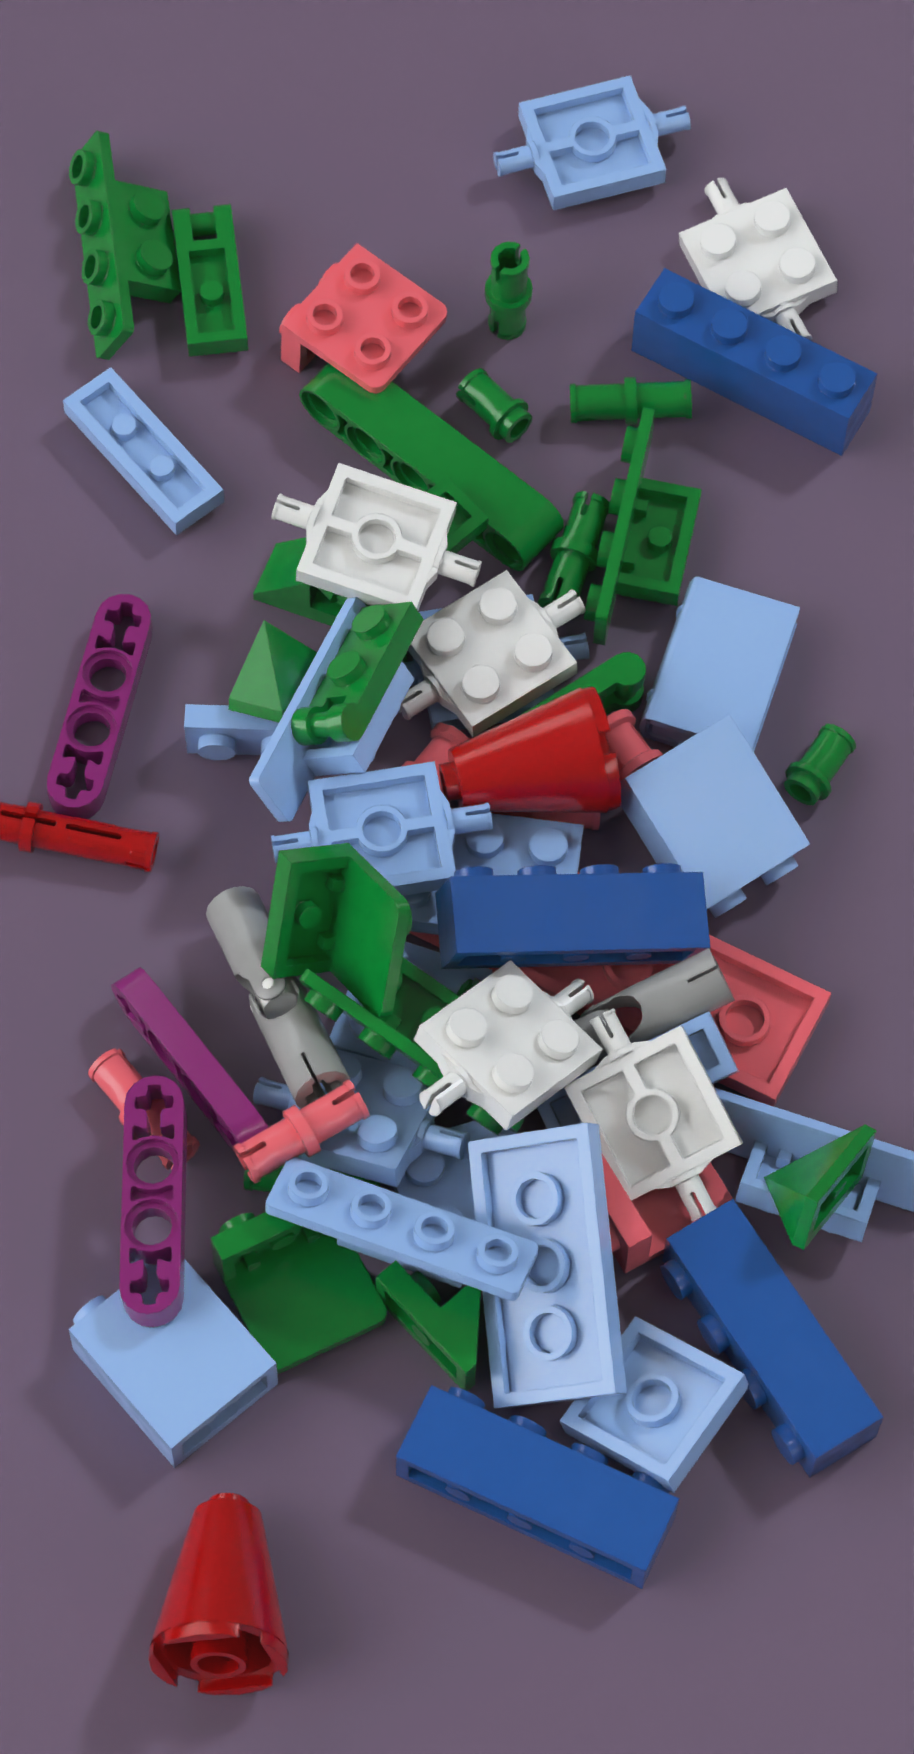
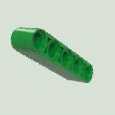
(422, 449)

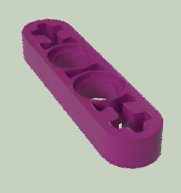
(102, 706)
(187, 1058)
(158, 1199)

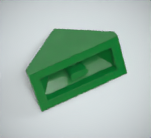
(270, 674)
(818, 1183)

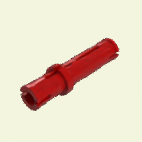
(76, 836)

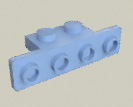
(287, 766)
(780, 1137)
(402, 1229)

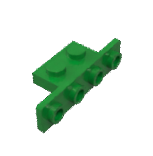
(123, 243)
(650, 538)
(414, 1004)

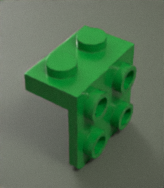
(340, 919)
(294, 1287)

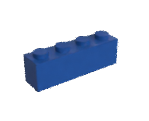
(753, 361)
(571, 917)
(771, 1338)
(537, 1484)

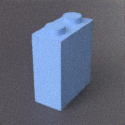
(714, 814)
(177, 1377)

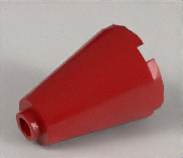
(539, 761)
(222, 1605)

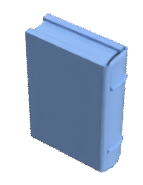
(719, 663)

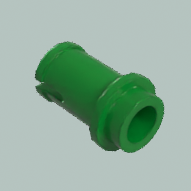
(504, 415)
(811, 776)

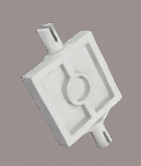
(759, 256)
(375, 539)
(491, 653)
(507, 1045)
(654, 1113)

